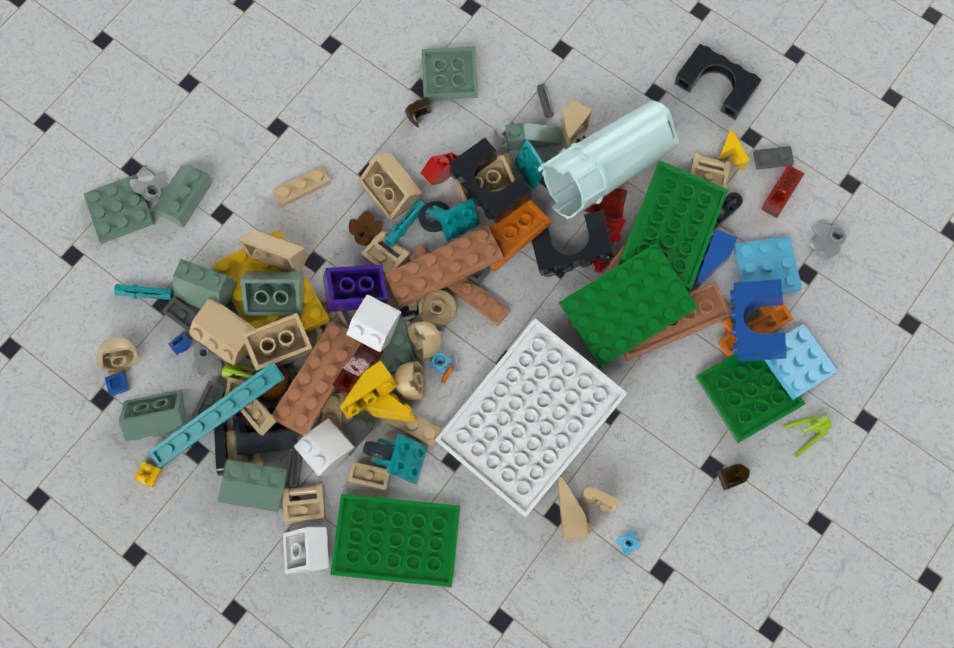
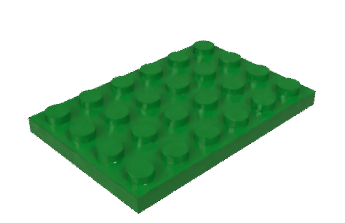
(678, 216)
(628, 305)
(396, 540)

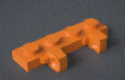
(767, 321)

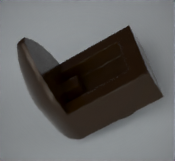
(418, 109)
(733, 476)

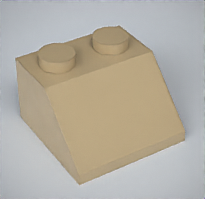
(574, 122)

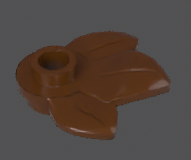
(365, 225)

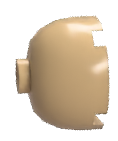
(425, 338)
(117, 355)
(410, 381)

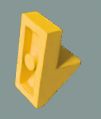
(733, 148)

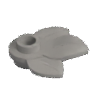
(147, 182)
(825, 241)
(210, 363)

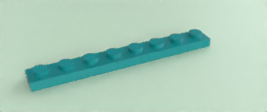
(216, 414)

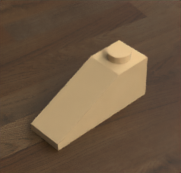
(573, 518)

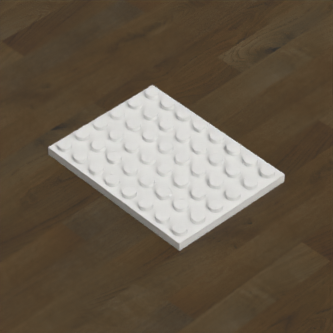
(531, 417)

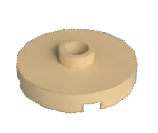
(437, 299)

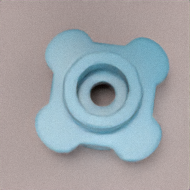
(440, 367)
(622, 541)

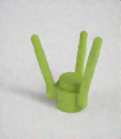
(236, 371)
(818, 425)

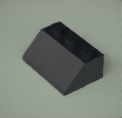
(250, 441)

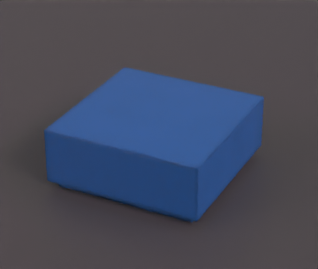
(117, 384)

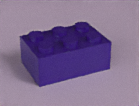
(349, 285)

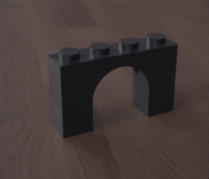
(707, 61)
(495, 204)
(597, 249)

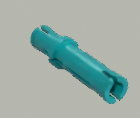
(400, 228)
(126, 290)

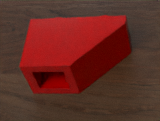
(438, 168)

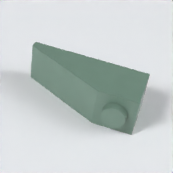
(536, 134)

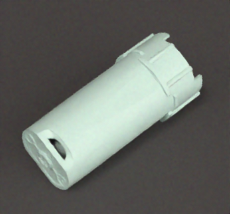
(609, 158)

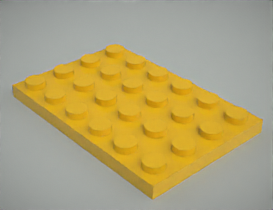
(237, 265)

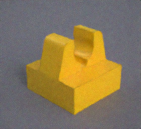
(148, 474)

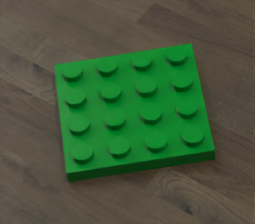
(746, 395)

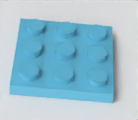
(768, 261)
(805, 363)

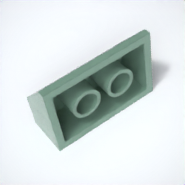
(183, 195)
(196, 284)
(273, 293)
(152, 415)
(252, 485)

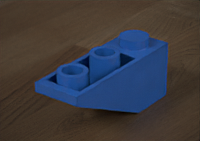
(718, 253)

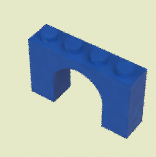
(750, 344)

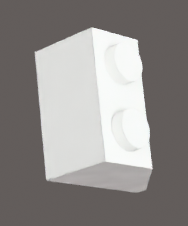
(374, 323)
(324, 447)
(306, 550)

